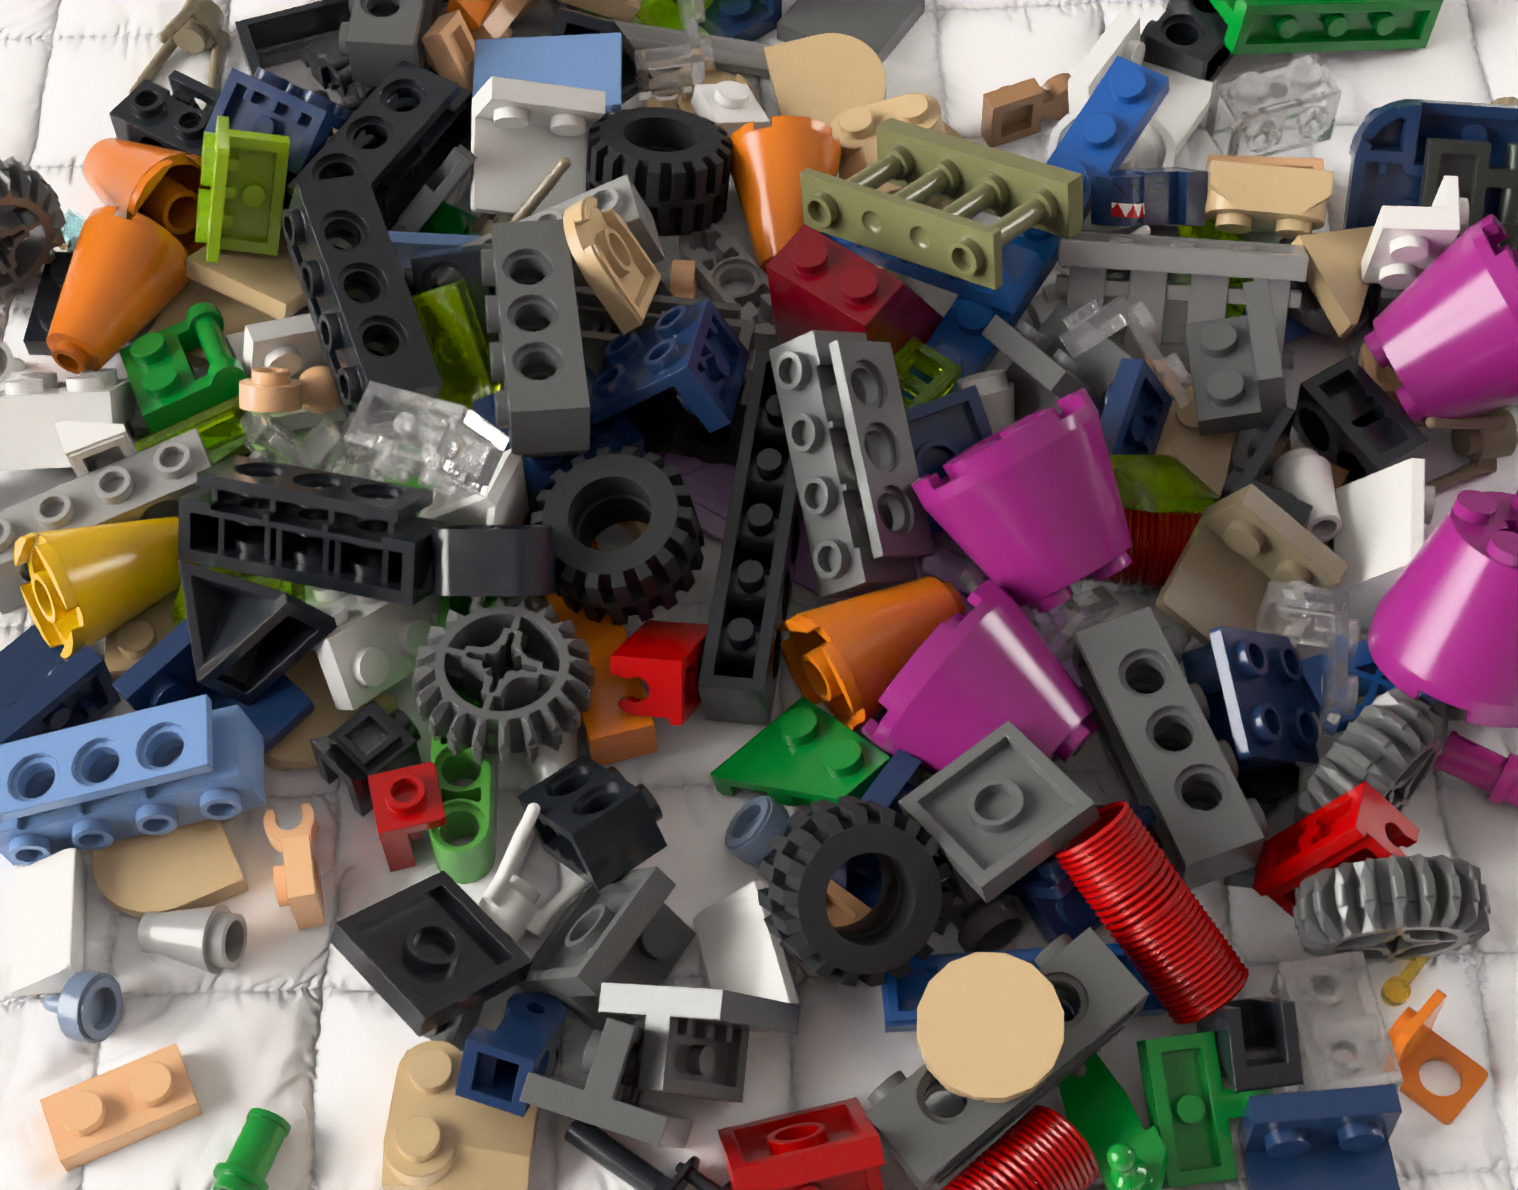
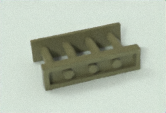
(954, 170)

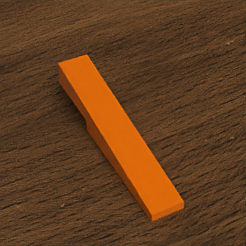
(608, 729)

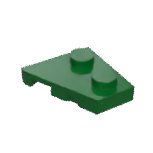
(802, 759)

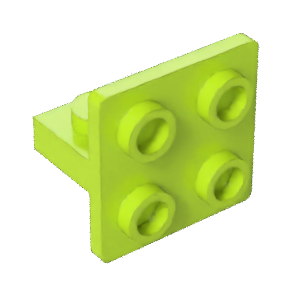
(245, 191)

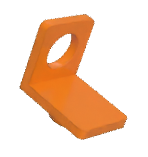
(1418, 1044)

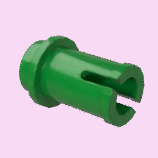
(252, 1152)

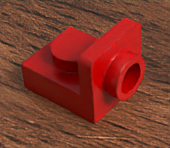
(403, 807)

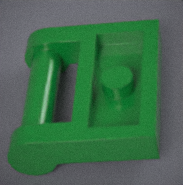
(163, 373)

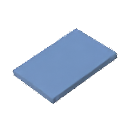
(564, 60)

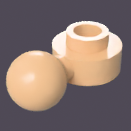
(275, 392)

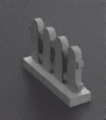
(1208, 292)

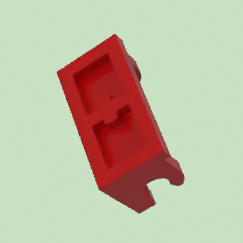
(669, 662)
(1342, 831)

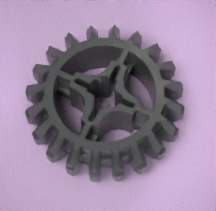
(28, 225)
(529, 702)
(1386, 746)
(1392, 908)

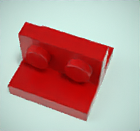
(805, 1150)

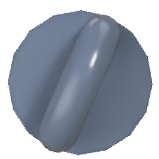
(754, 828)
(87, 1006)

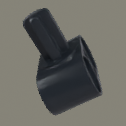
(493, 560)

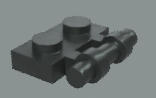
(1471, 164)

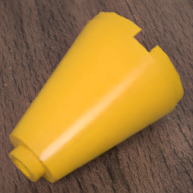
(96, 577)

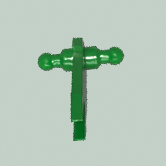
(1107, 1120)

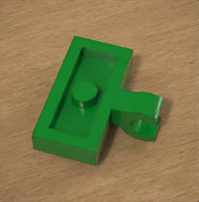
(1191, 1107)

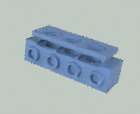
(128, 778)

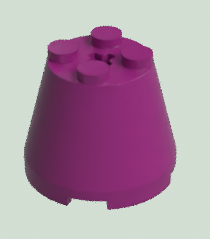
(1456, 330)
(1036, 504)
(1455, 613)
(977, 678)

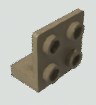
(1234, 556)

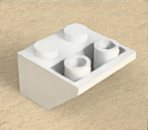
(38, 401)
(1380, 532)

